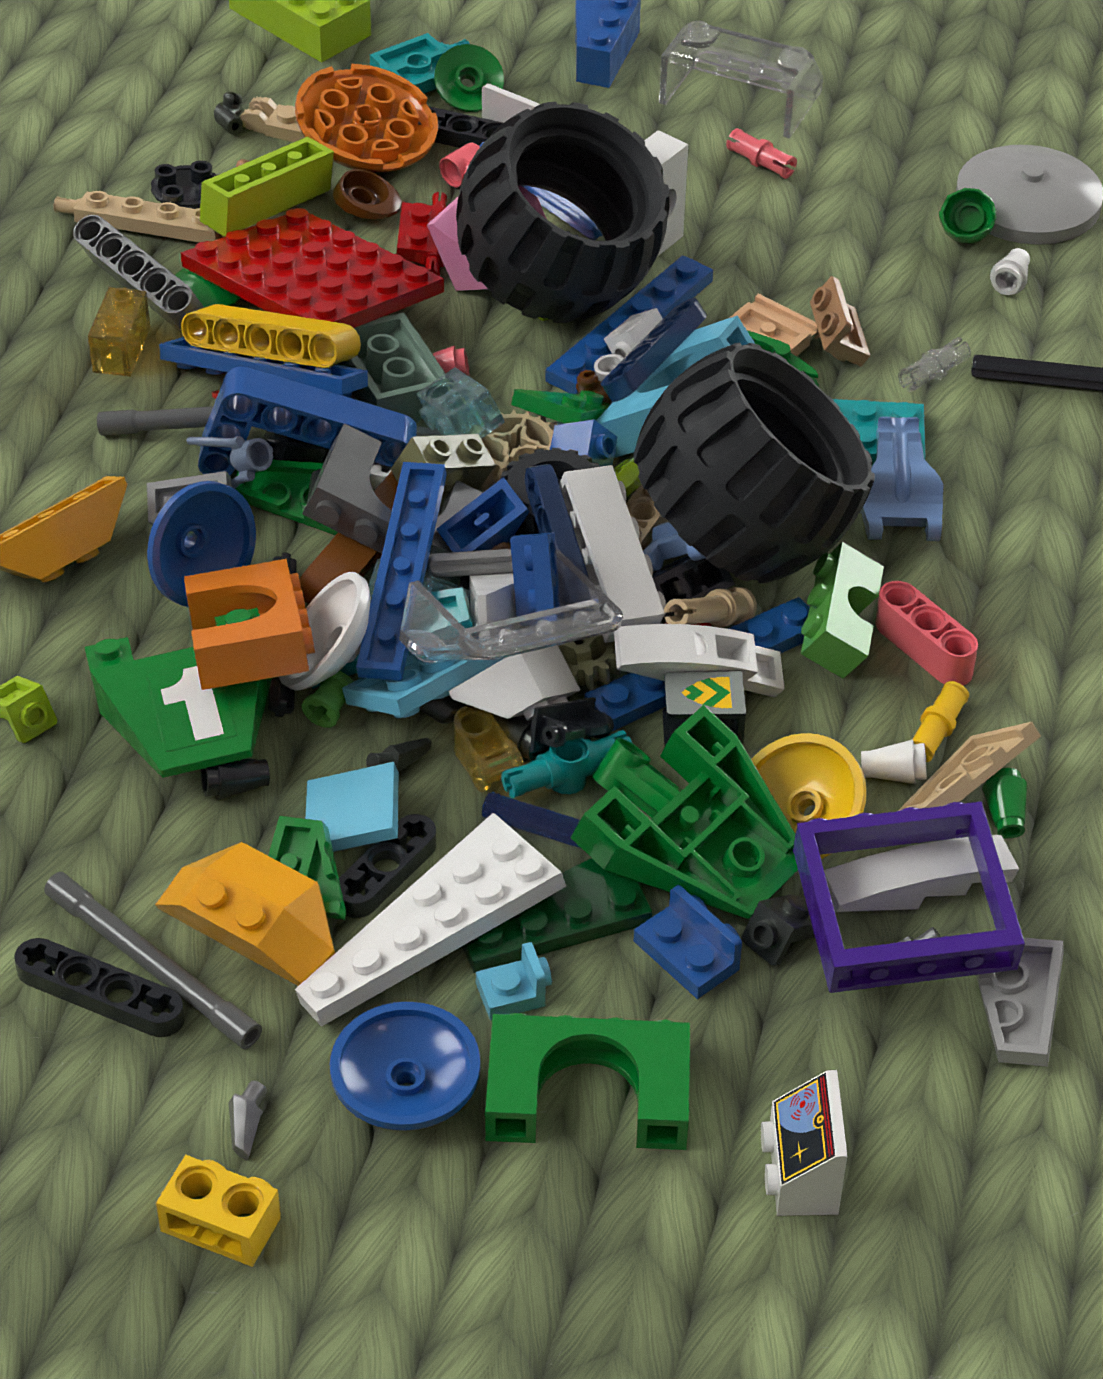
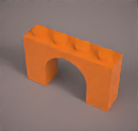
(254, 648)

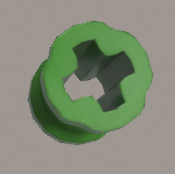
(324, 705)

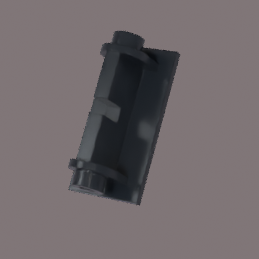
(568, 721)

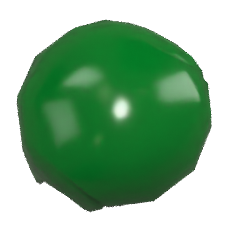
(968, 215)

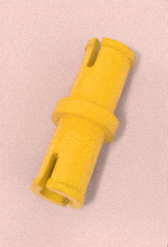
(939, 719)

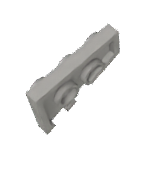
(1024, 1003)

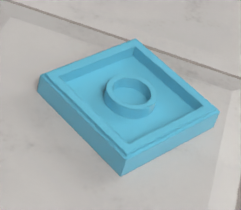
(356, 805)

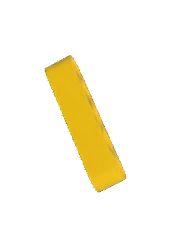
(271, 335)

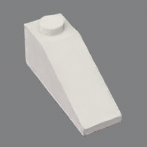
(492, 597)

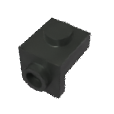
(777, 925)

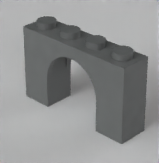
(349, 505)

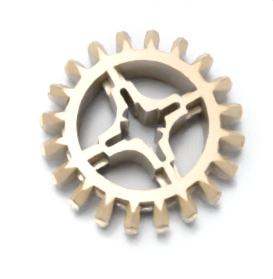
(514, 438)

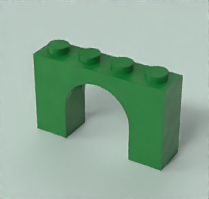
(533, 1048)

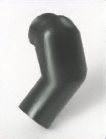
(228, 113)

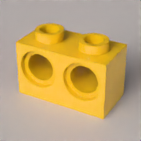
(214, 1219)

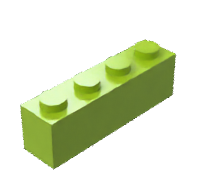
(266, 186)

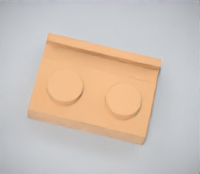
(778, 322)

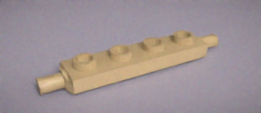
(140, 216)

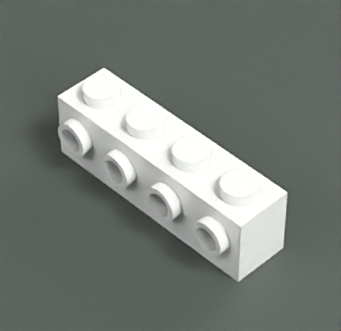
(612, 544)

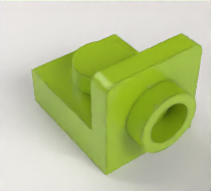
(26, 708)

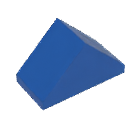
(485, 520)

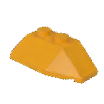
(63, 532)
(254, 910)

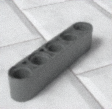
(136, 269)

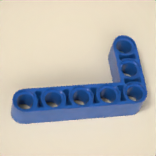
(298, 412)

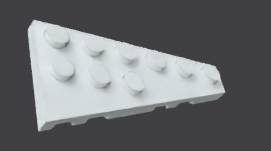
(457, 900)

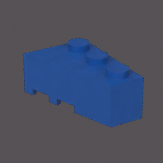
(604, 38)

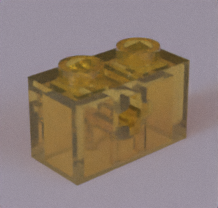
(119, 331)

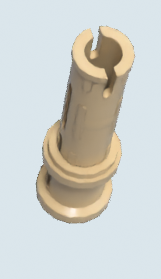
(718, 608)

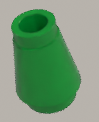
(1006, 800)

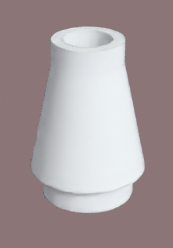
(1011, 272)
(896, 762)

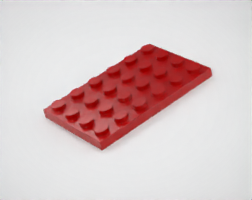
(312, 270)

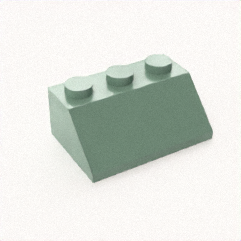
(396, 365)

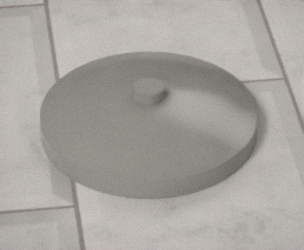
(1036, 192)

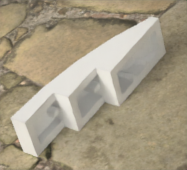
(909, 874)

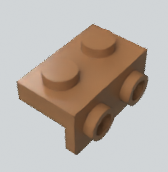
(838, 324)

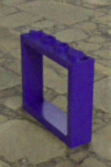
(914, 959)

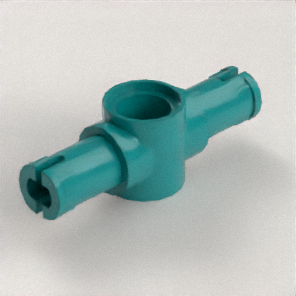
(561, 768)

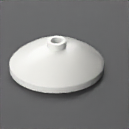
(337, 625)

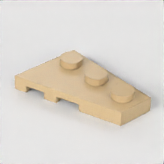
(972, 765)

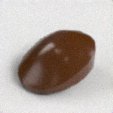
(366, 195)

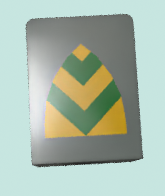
(718, 691)

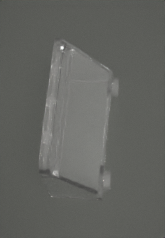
(436, 635)

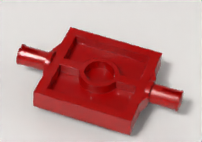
(414, 236)

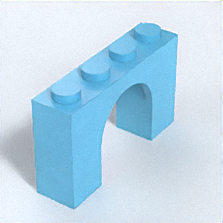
(629, 414)

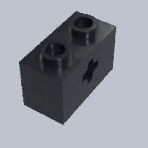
(690, 579)

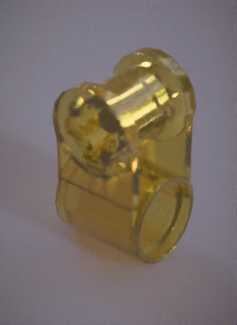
(483, 747)

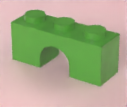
(841, 591)

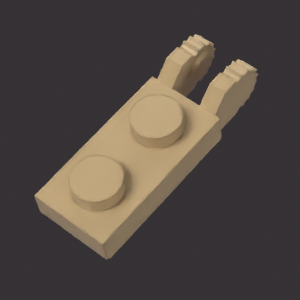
(271, 119)

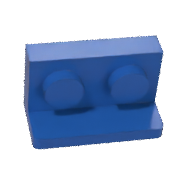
(535, 573)
(691, 943)

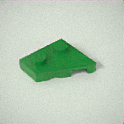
(561, 406)
(308, 850)

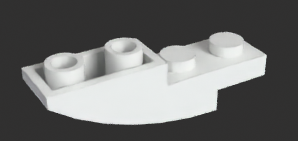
(665, 648)

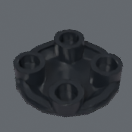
(181, 183)

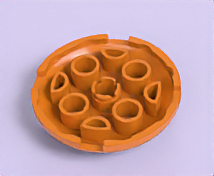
(366, 117)

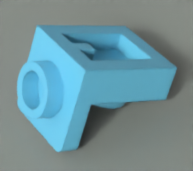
(515, 985)

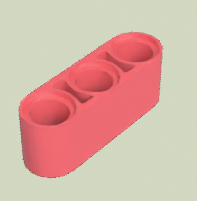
(926, 633)

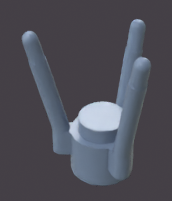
(246, 456)

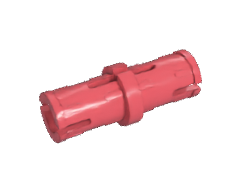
(761, 153)

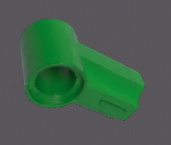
(633, 776)

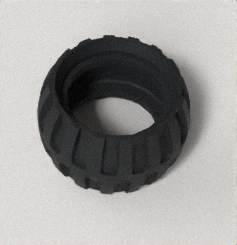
(594, 167)
(753, 463)

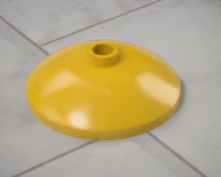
(809, 772)

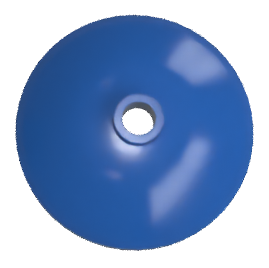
(198, 533)
(402, 1046)

